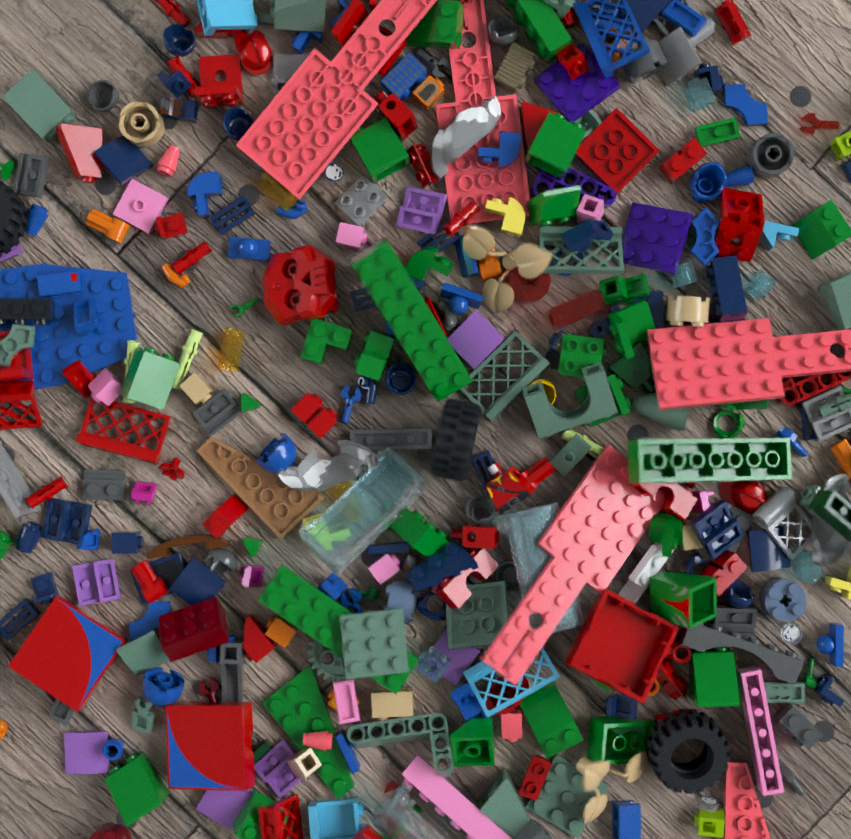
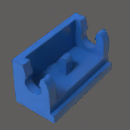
(626, 820)

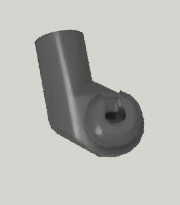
(450, 318)

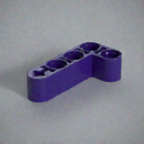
(579, 179)

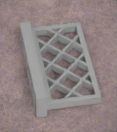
(14, 488)

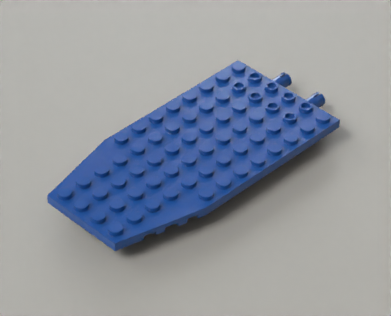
(58, 343)

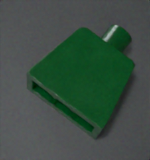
(635, 370)

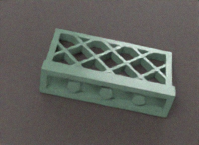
(552, 237)
(515, 390)

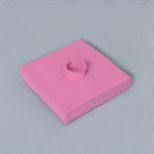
(140, 206)

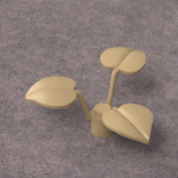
(528, 257)
(595, 771)

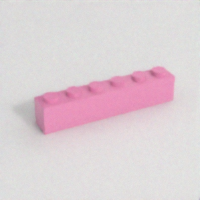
(759, 730)
(450, 802)

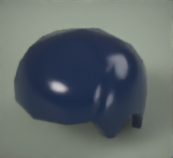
(179, 40)
(236, 123)
(400, 378)
(738, 594)

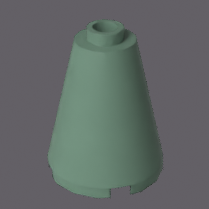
(647, 406)

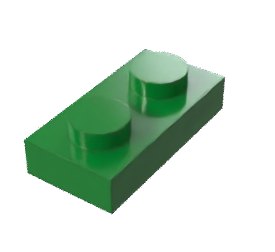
(717, 132)

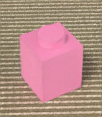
(590, 208)
(351, 236)
(105, 387)
(385, 567)

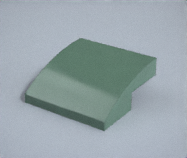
(143, 653)

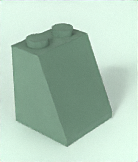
(298, 15)
(39, 105)
(838, 300)
(504, 805)

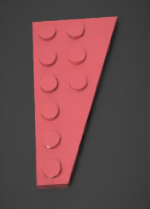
(741, 805)

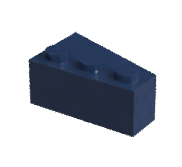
(726, 289)

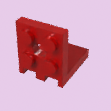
(351, 21)
(224, 93)
(740, 218)
(20, 367)

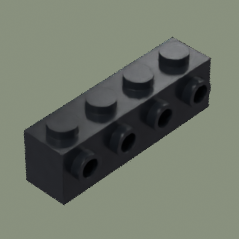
(27, 310)

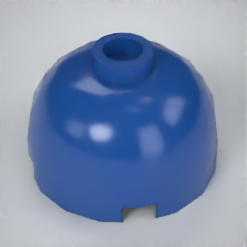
(278, 455)
(162, 687)

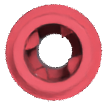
(168, 163)
(319, 740)

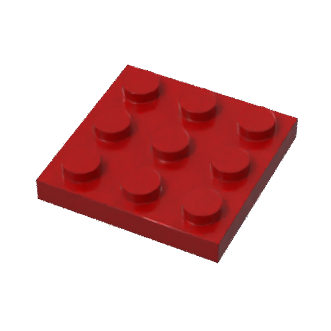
(616, 151)

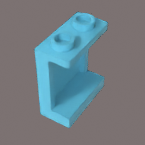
(227, 15)
(335, 818)

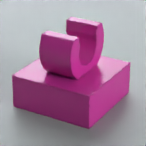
(144, 491)
(702, 503)
(252, 575)

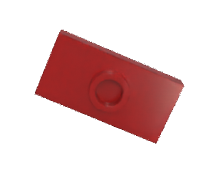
(79, 377)

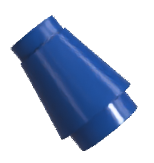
(740, 177)
(36, 217)
(113, 749)

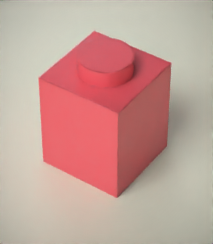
(511, 725)

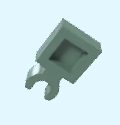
(141, 716)

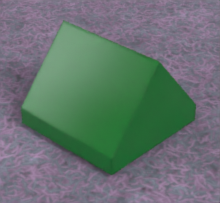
(249, 403)
(252, 545)

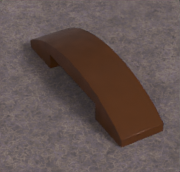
(212, 543)

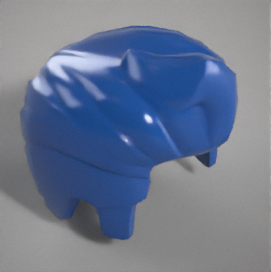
(707, 182)

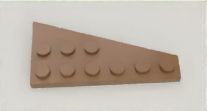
(262, 491)

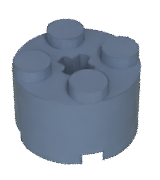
(402, 596)
(794, 601)

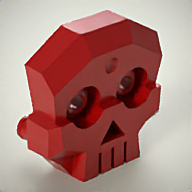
(311, 283)

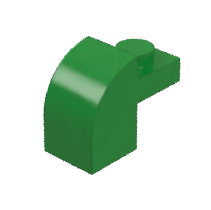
(424, 260)
(623, 291)
(667, 531)

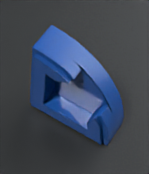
(89, 540)

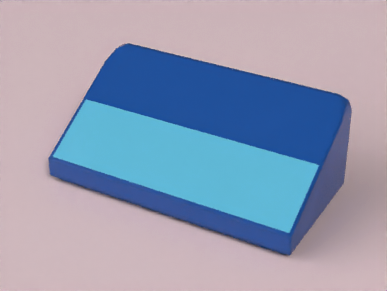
(467, 264)

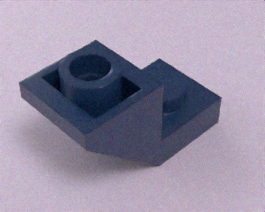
(581, 235)

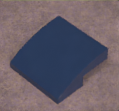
(123, 159)
(66, 520)
(717, 529)
(765, 552)
(197, 583)

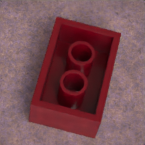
(193, 629)

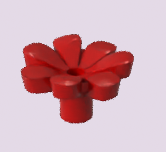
(172, 469)

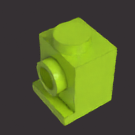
(841, 146)
(710, 823)

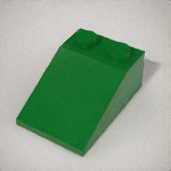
(439, 27)
(550, 720)
(617, 738)

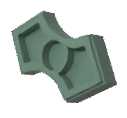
(17, 340)

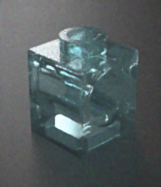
(699, 94)
(684, 276)
(759, 284)
(805, 569)
(436, 671)

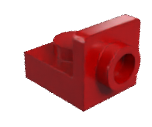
(573, 61)
(171, 226)

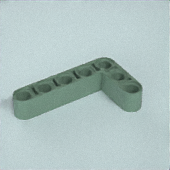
(408, 734)

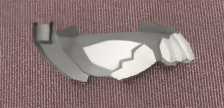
(462, 134)
(316, 476)
(824, 537)

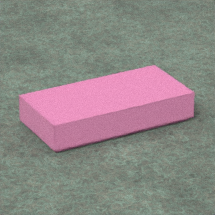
(346, 701)

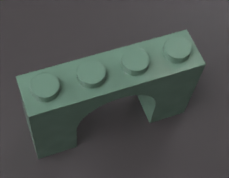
(551, 420)

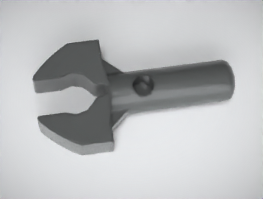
(434, 63)
(789, 776)

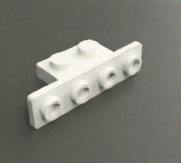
(640, 577)

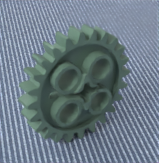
(333, 669)

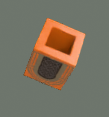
(429, 92)

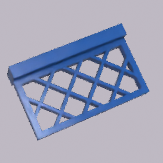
(597, 42)

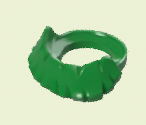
(738, 422)

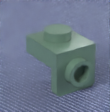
(589, 122)
(807, 497)

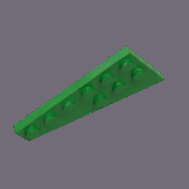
(301, 710)

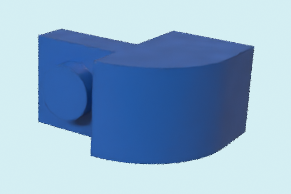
(506, 154)
(204, 186)
(332, 586)
(467, 702)

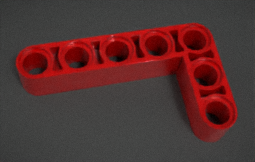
(814, 383)

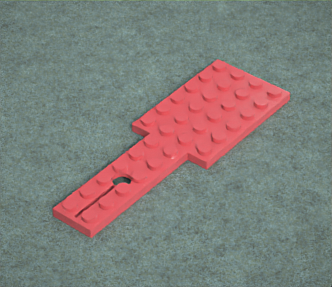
(472, 85)
(327, 100)
(736, 361)
(587, 547)

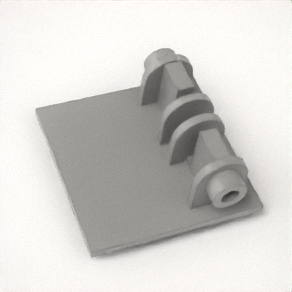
(284, 67)
(361, 200)

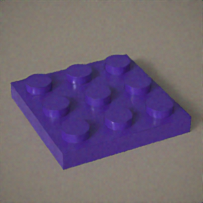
(579, 95)
(655, 237)

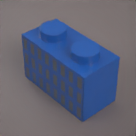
(404, 77)

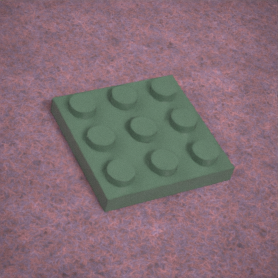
(479, 617)
(374, 643)
(563, 797)

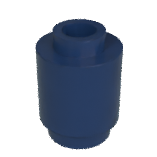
(28, 537)

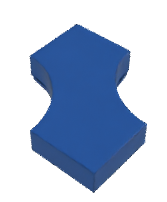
(737, 98)
(704, 245)
(150, 620)

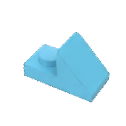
(772, 230)

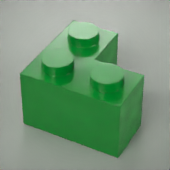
(320, 336)
(375, 355)
(419, 533)

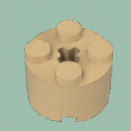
(143, 112)
(688, 310)

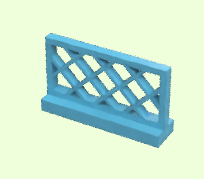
(482, 670)

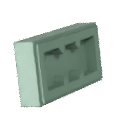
(570, 454)
(784, 692)

